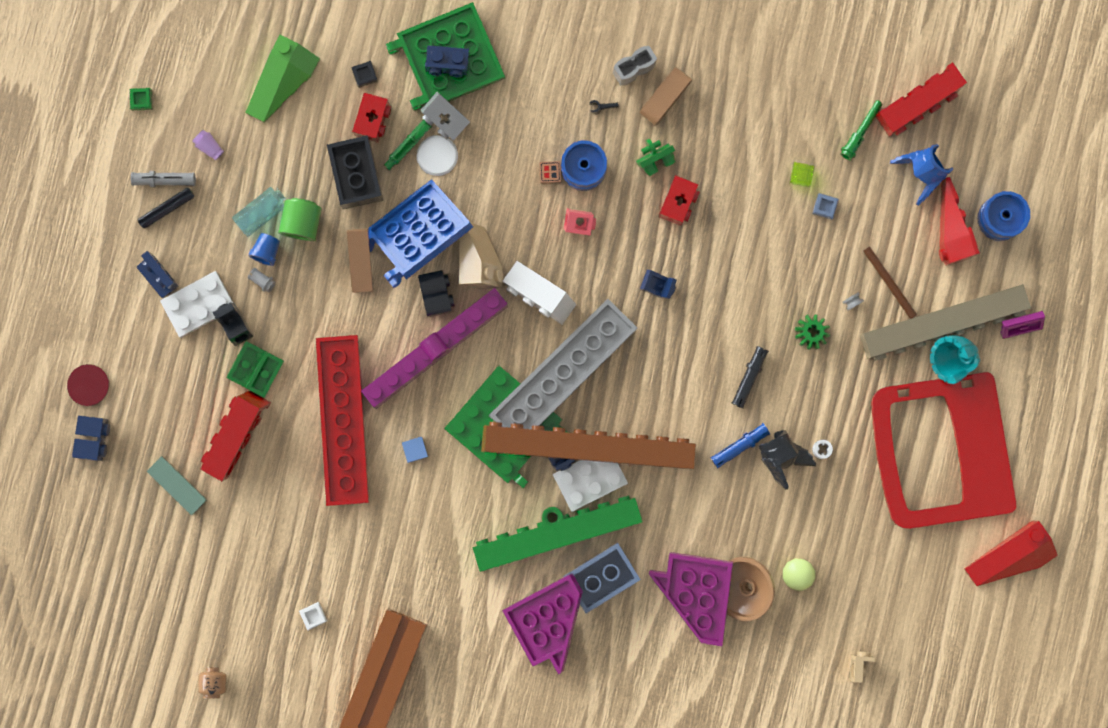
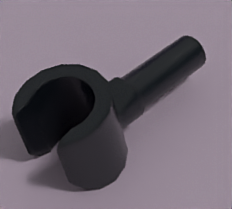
(602, 106)

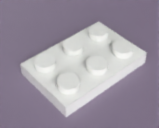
(194, 304)
(588, 481)

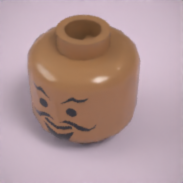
(212, 683)

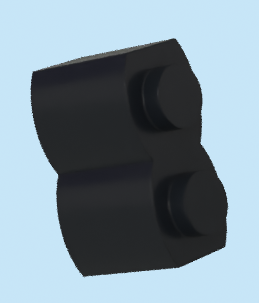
(435, 293)

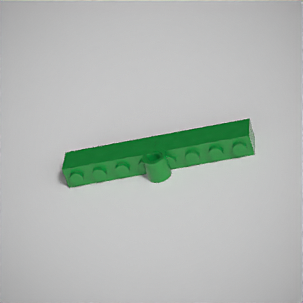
(556, 534)

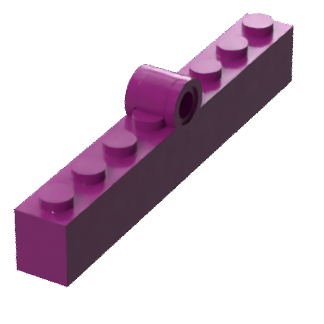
(434, 348)

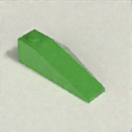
(282, 75)

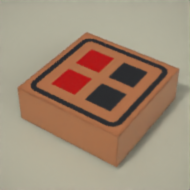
(550, 172)

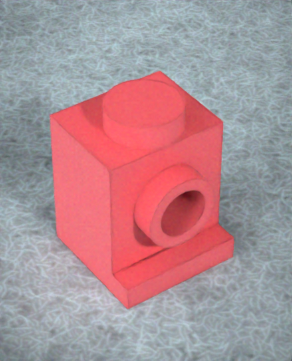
(572, 227)

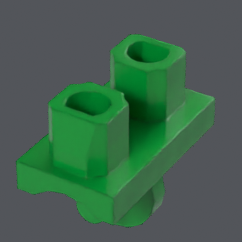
(664, 153)

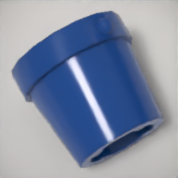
(265, 249)

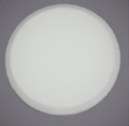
(437, 155)

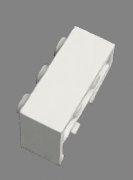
(539, 293)

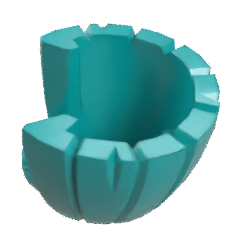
(954, 358)

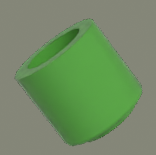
(300, 219)

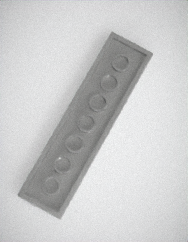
(565, 368)

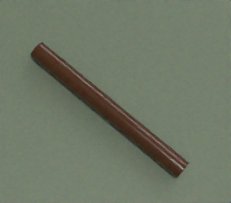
(890, 282)

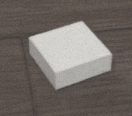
(313, 616)

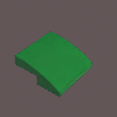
(254, 369)

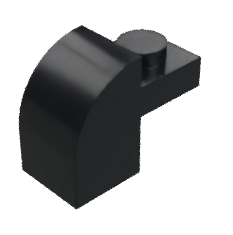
(233, 323)

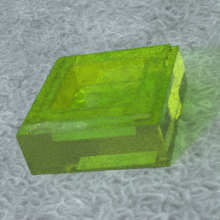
(801, 174)

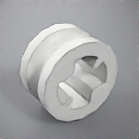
(829, 449)

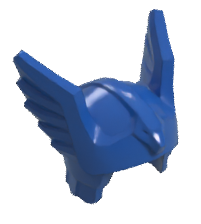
(926, 168)

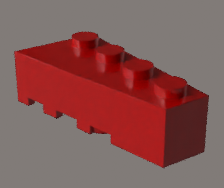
(921, 100)
(233, 434)

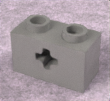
(455, 123)

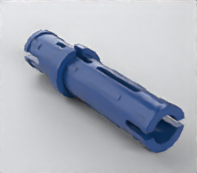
(736, 448)

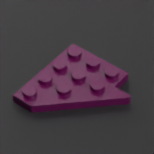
(698, 592)
(547, 621)

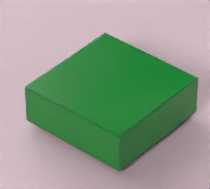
(140, 99)

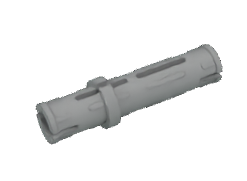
(162, 179)

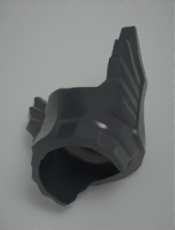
(781, 454)

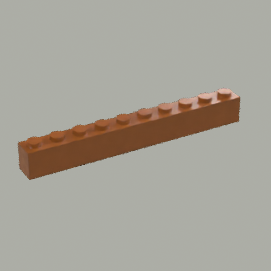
(588, 447)

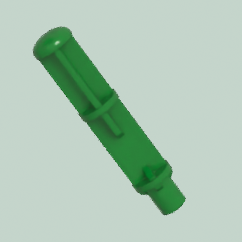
(407, 144)

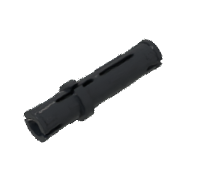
(750, 376)

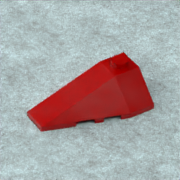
(1021, 552)

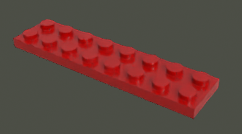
(342, 420)

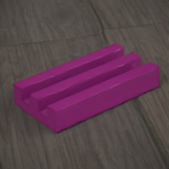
(1022, 325)

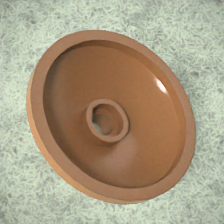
(747, 603)

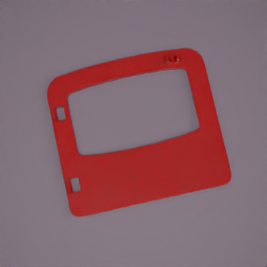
(980, 447)

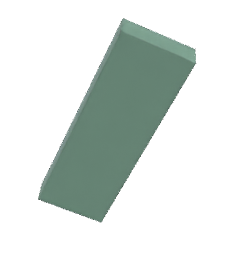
(177, 485)

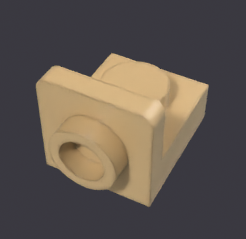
(858, 669)

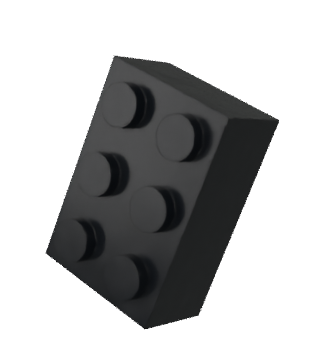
(355, 172)

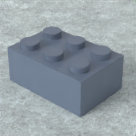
(604, 577)

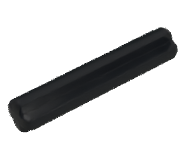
(165, 208)

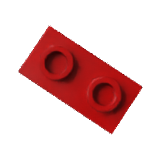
(369, 106)
(679, 188)

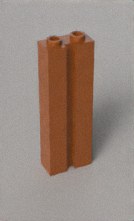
(384, 671)

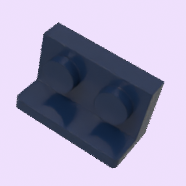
(447, 61)
(156, 275)

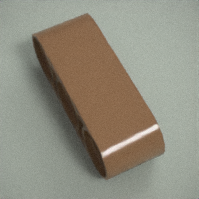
(665, 96)

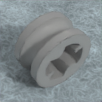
(853, 301)

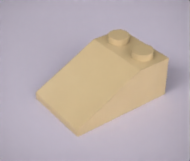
(478, 260)

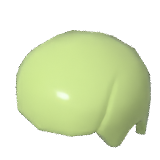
(799, 574)

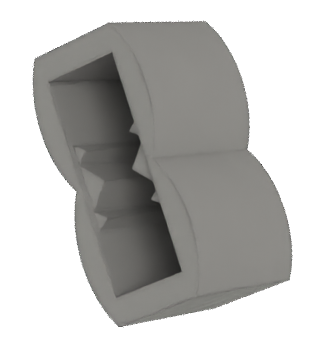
(630, 67)

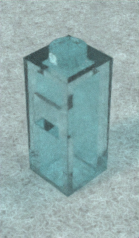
(259, 211)

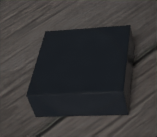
(364, 74)

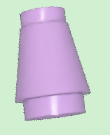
(207, 144)

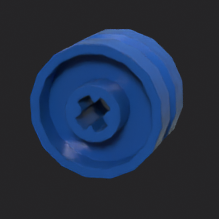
(596, 162)
(1014, 209)

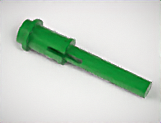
(848, 152)

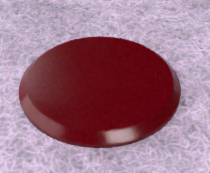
(88, 385)

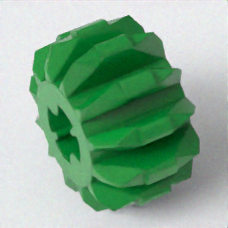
(806, 336)

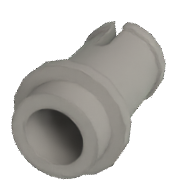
(262, 280)

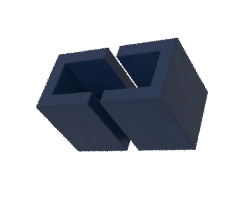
(95, 428)

